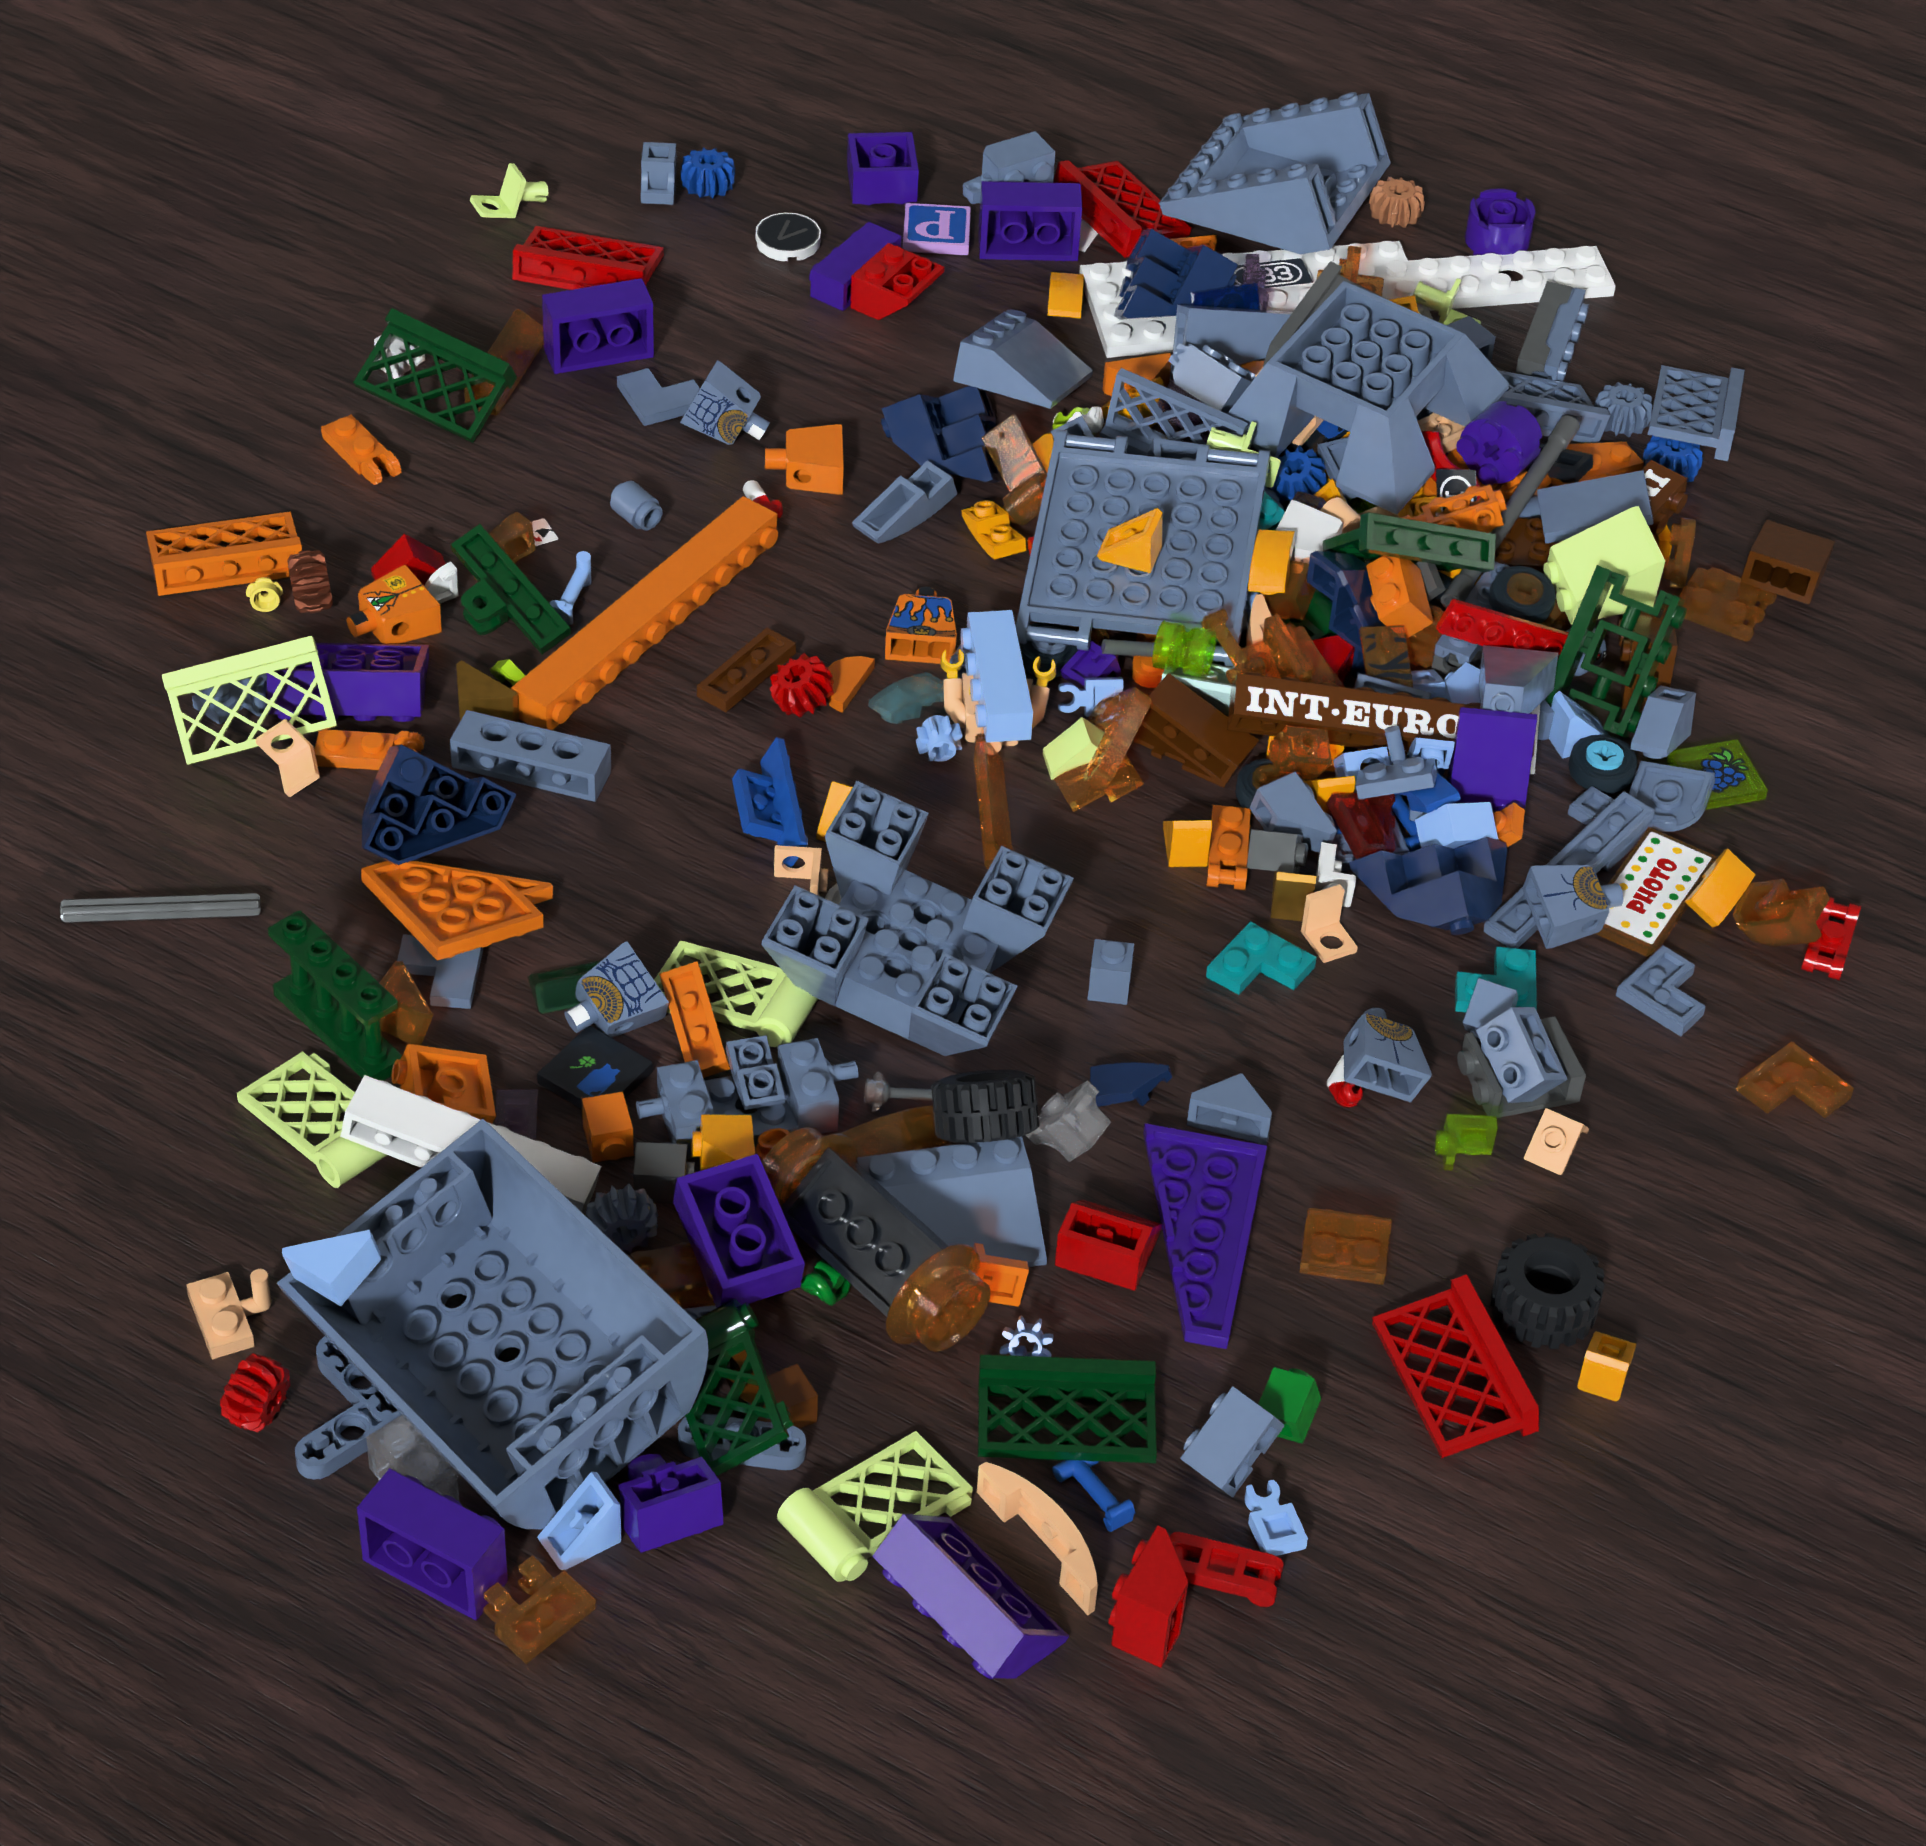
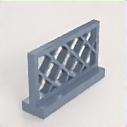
(1553, 399)
(1721, 412)
(1139, 432)

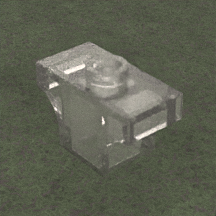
(1071, 1122)

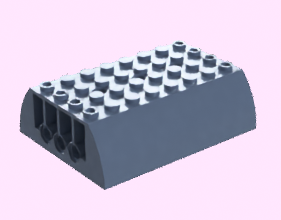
(533, 1281)

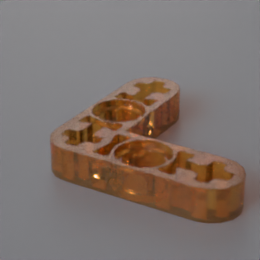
(1120, 720)

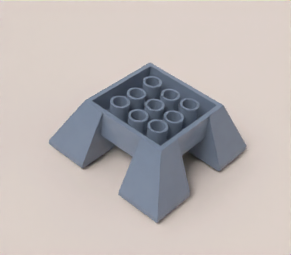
(1370, 373)
(904, 945)

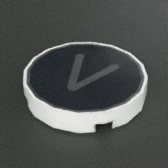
(788, 236)

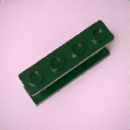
(334, 997)

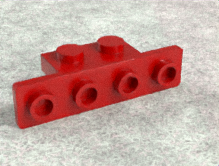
(1498, 629)

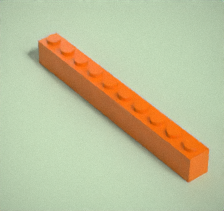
(645, 614)

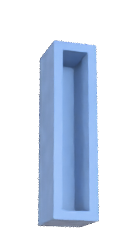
(998, 676)

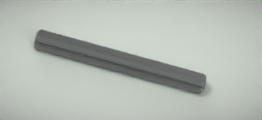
(160, 907)

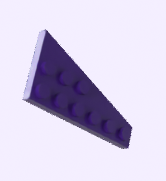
(1206, 1212)

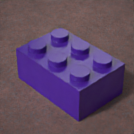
(1030, 221)
(598, 326)
(738, 1232)
(432, 1542)

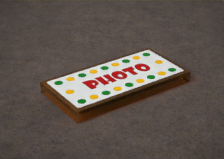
(1654, 887)

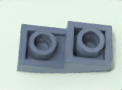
(754, 1072)

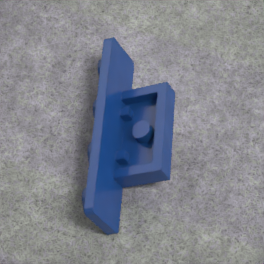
(770, 802)

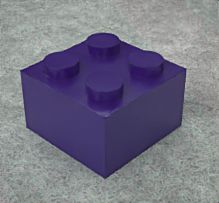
(882, 168)

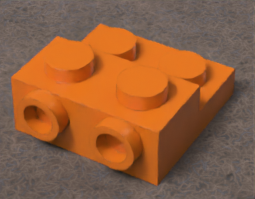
(447, 1078)

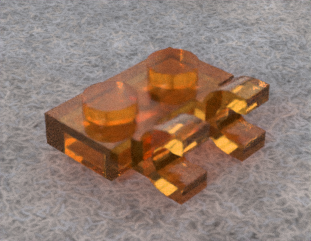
(544, 1617)

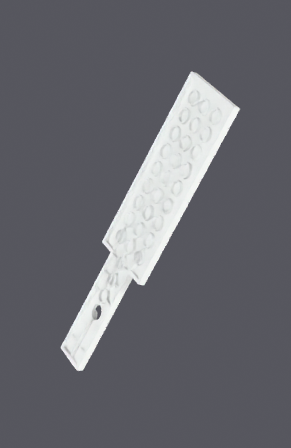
(1479, 285)

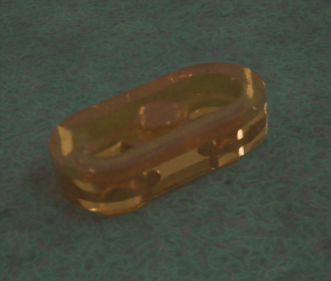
(1682, 538)

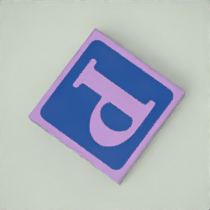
(936, 229)

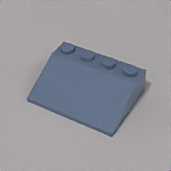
(1019, 361)
(969, 1194)

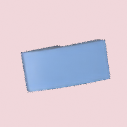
(1432, 748)

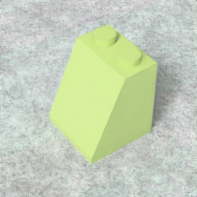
(1617, 544)

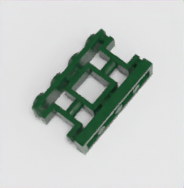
(1583, 640)

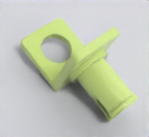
(512, 193)
(1440, 301)
(1226, 441)

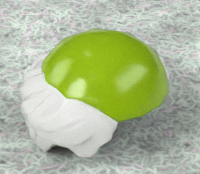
(1092, 417)

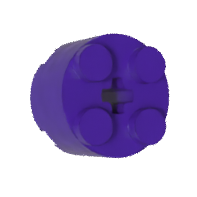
(1499, 223)
(1500, 442)

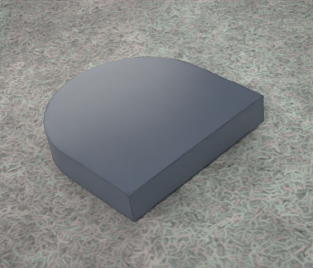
(1673, 792)

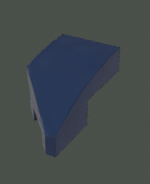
(1127, 1081)

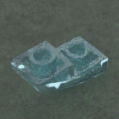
(907, 696)

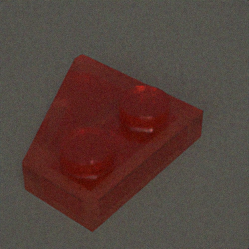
(1364, 822)

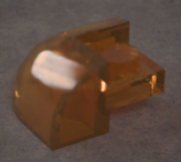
(1778, 916)

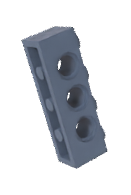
(530, 755)

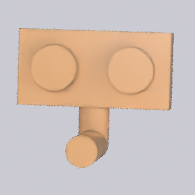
(224, 1315)

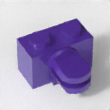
(668, 1500)

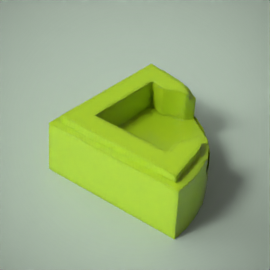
(507, 670)

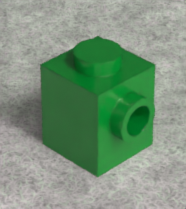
(1293, 1400)

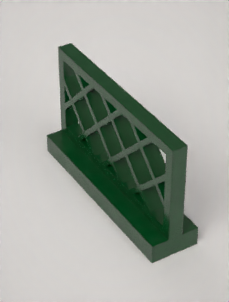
(454, 354)
(1417, 541)
(1067, 1382)

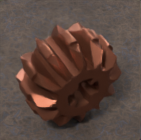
(310, 581)

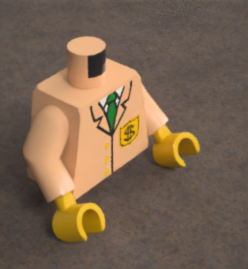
(962, 708)

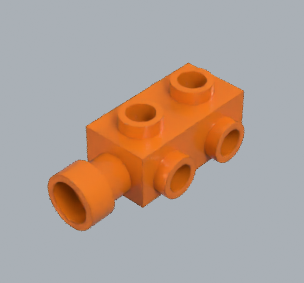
(1462, 513)

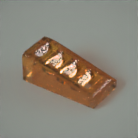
(514, 536)

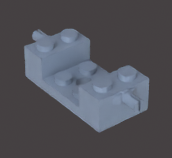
(806, 1083)

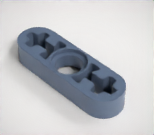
(770, 1458)

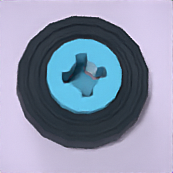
(1602, 763)

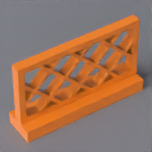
(218, 566)

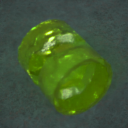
(1184, 649)

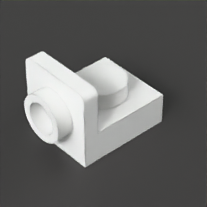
(1329, 873)

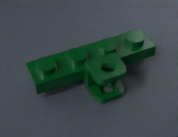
(504, 592)

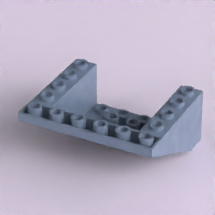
(1284, 173)

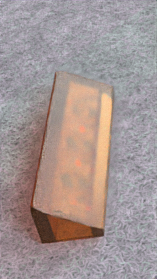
(516, 345)
(991, 799)

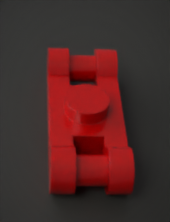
(1831, 949)
(1224, 1566)

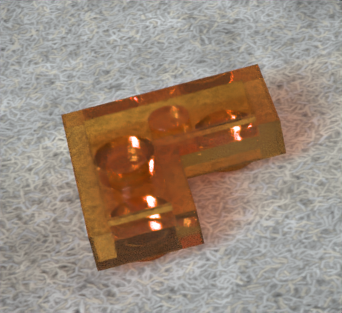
(1798, 1074)

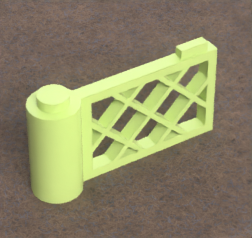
(781, 1005)
(335, 1156)
(828, 1528)

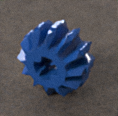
(707, 173)
(1676, 455)
(1299, 472)

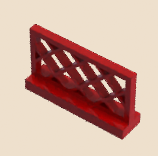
(1111, 217)
(571, 268)
(1493, 1362)

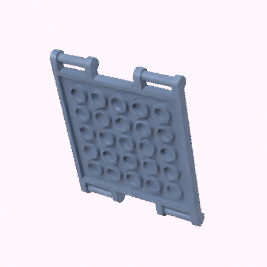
(1206, 540)

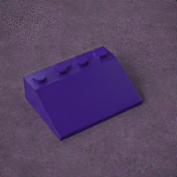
(360, 682)

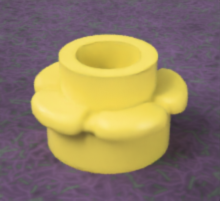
(264, 601)

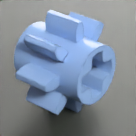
(939, 738)
(1033, 1334)

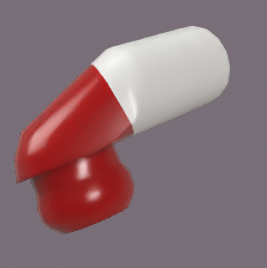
(755, 493)
(1343, 1092)

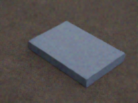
(1583, 504)

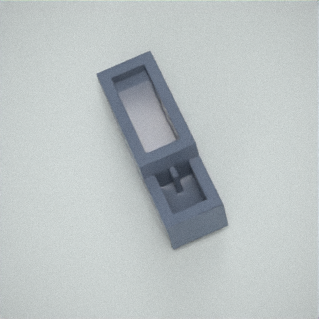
(906, 503)

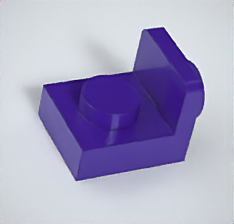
(1090, 665)

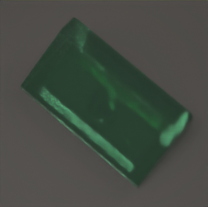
(556, 988)

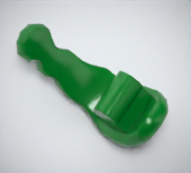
(826, 1283)

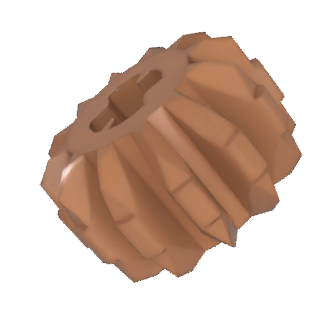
(1397, 202)

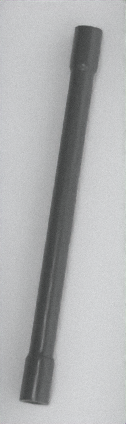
(1557, 442)

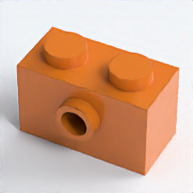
(1399, 594)

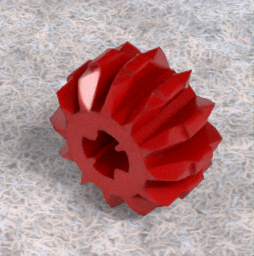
(801, 685)
(255, 1392)

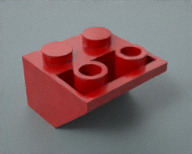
(891, 281)
(1105, 1243)
(1150, 1601)

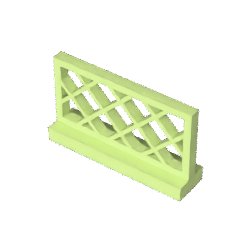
(242, 667)

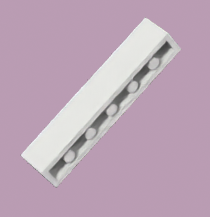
(419, 1129)

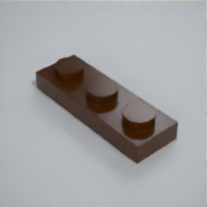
(746, 669)

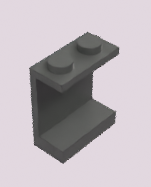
(1489, 1093)

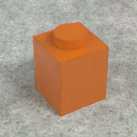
(607, 1127)

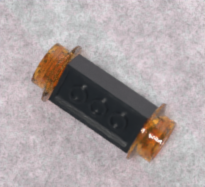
(875, 1241)

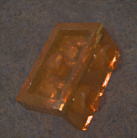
(1345, 1246)

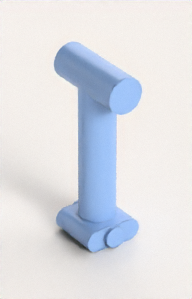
(579, 579)

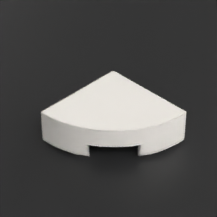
(443, 583)

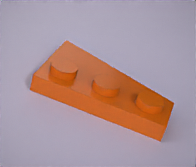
(1608, 460)

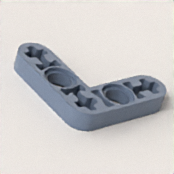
(364, 1414)

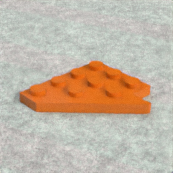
(457, 907)

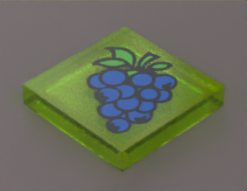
(1734, 773)

